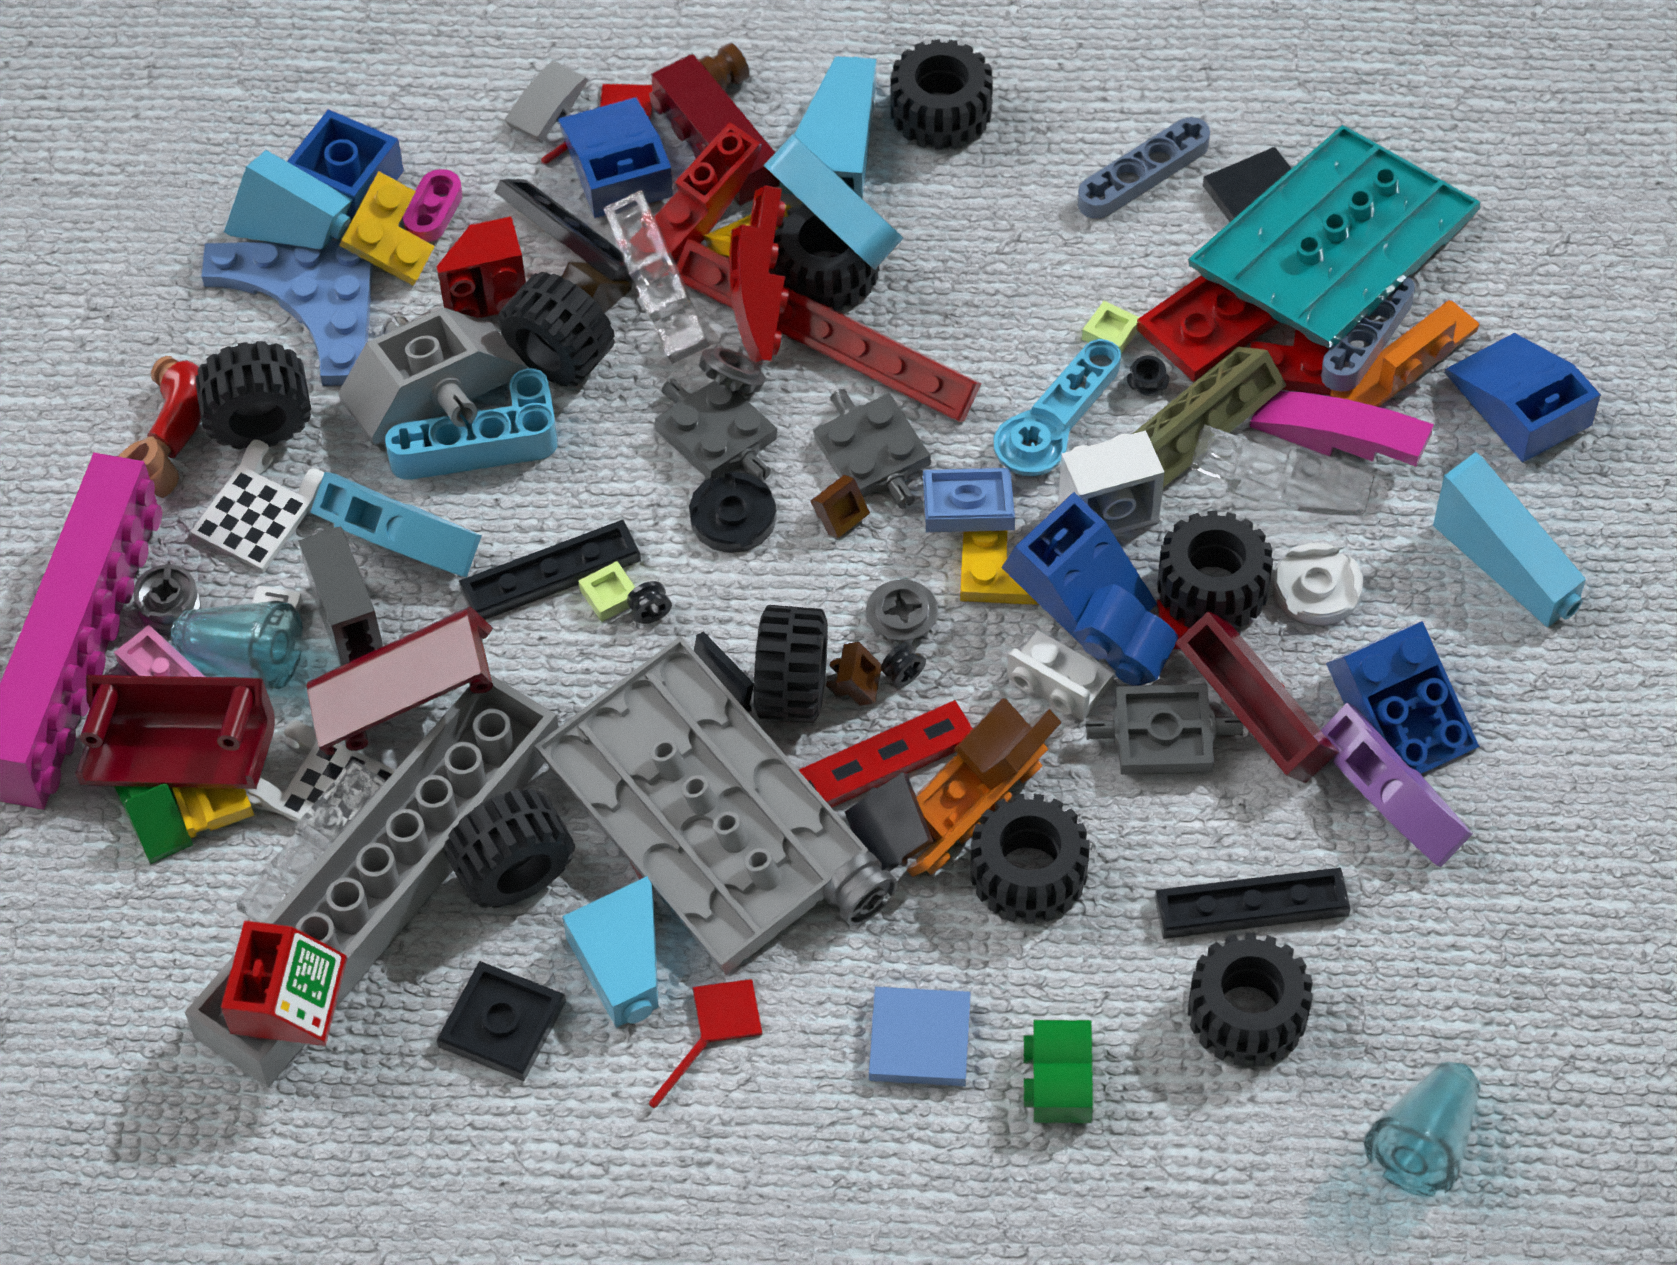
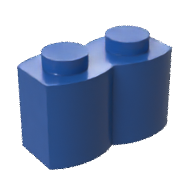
(1125, 635)

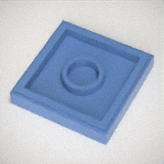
(968, 500)
(919, 1036)

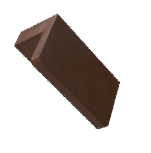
(1004, 742)

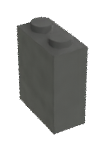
(340, 595)

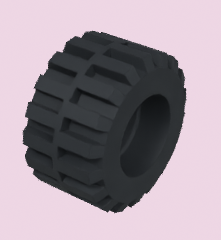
(936, 118)
(825, 280)
(556, 328)
(253, 394)
(1220, 544)
(790, 663)
(1029, 825)
(509, 848)
(1258, 966)

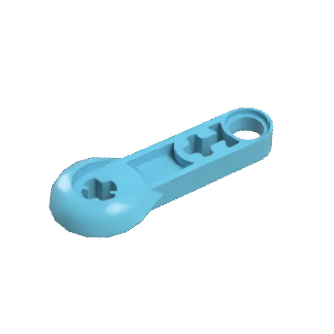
(1055, 413)

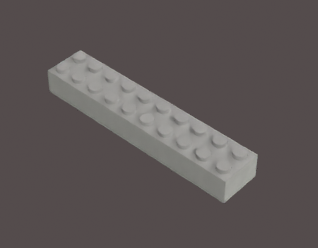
(392, 853)

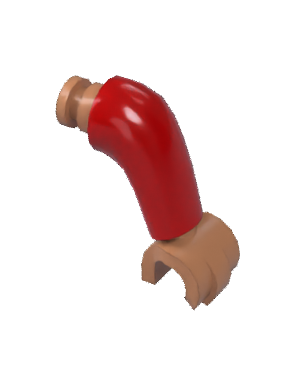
(173, 426)

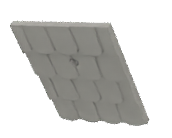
(701, 803)

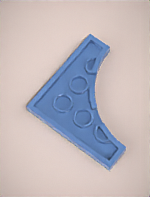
(318, 287)

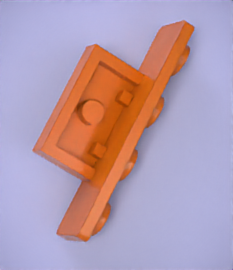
(1413, 354)
(955, 803)

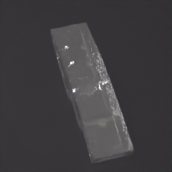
(656, 277)

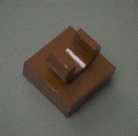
(840, 506)
(857, 674)

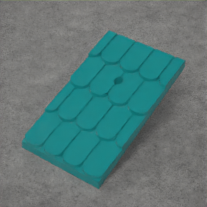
(1335, 236)

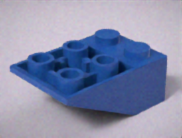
(617, 154)
(1526, 394)
(1069, 560)
(1406, 697)

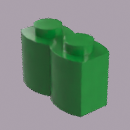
(1061, 1071)

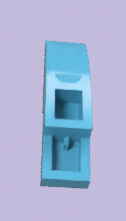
(395, 525)

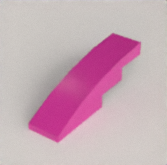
(1343, 424)

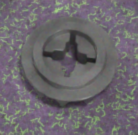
(732, 370)
(915, 600)

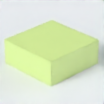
(1111, 324)
(607, 591)

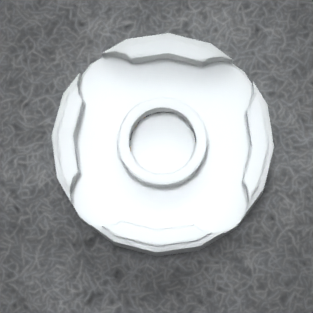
(1317, 584)

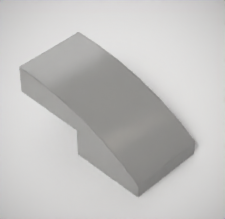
(543, 100)

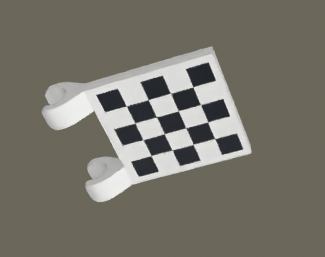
(254, 514)
(312, 777)

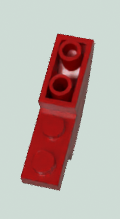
(707, 188)
(754, 292)

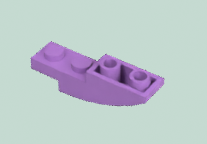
(1394, 787)

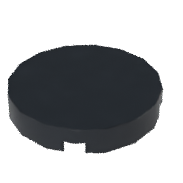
(732, 512)

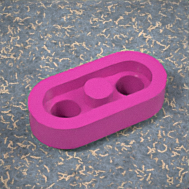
(430, 209)

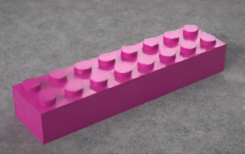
(72, 625)

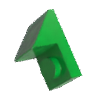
(155, 820)

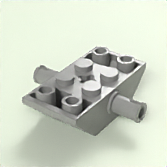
(426, 371)

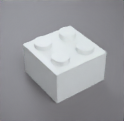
(1116, 480)

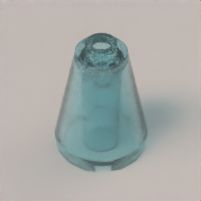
(243, 640)
(1427, 1131)

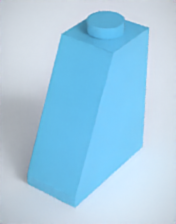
(286, 206)
(618, 950)

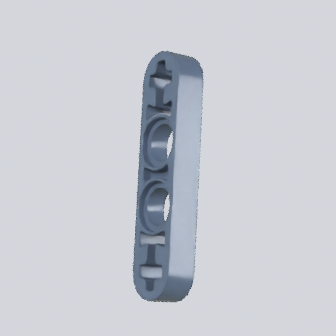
(1139, 163)
(1372, 332)

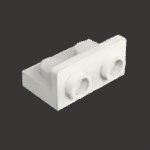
(1058, 675)

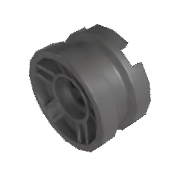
(163, 582)
(860, 888)

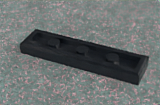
(564, 227)
(548, 570)
(1252, 903)

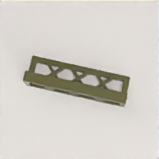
(1217, 399)

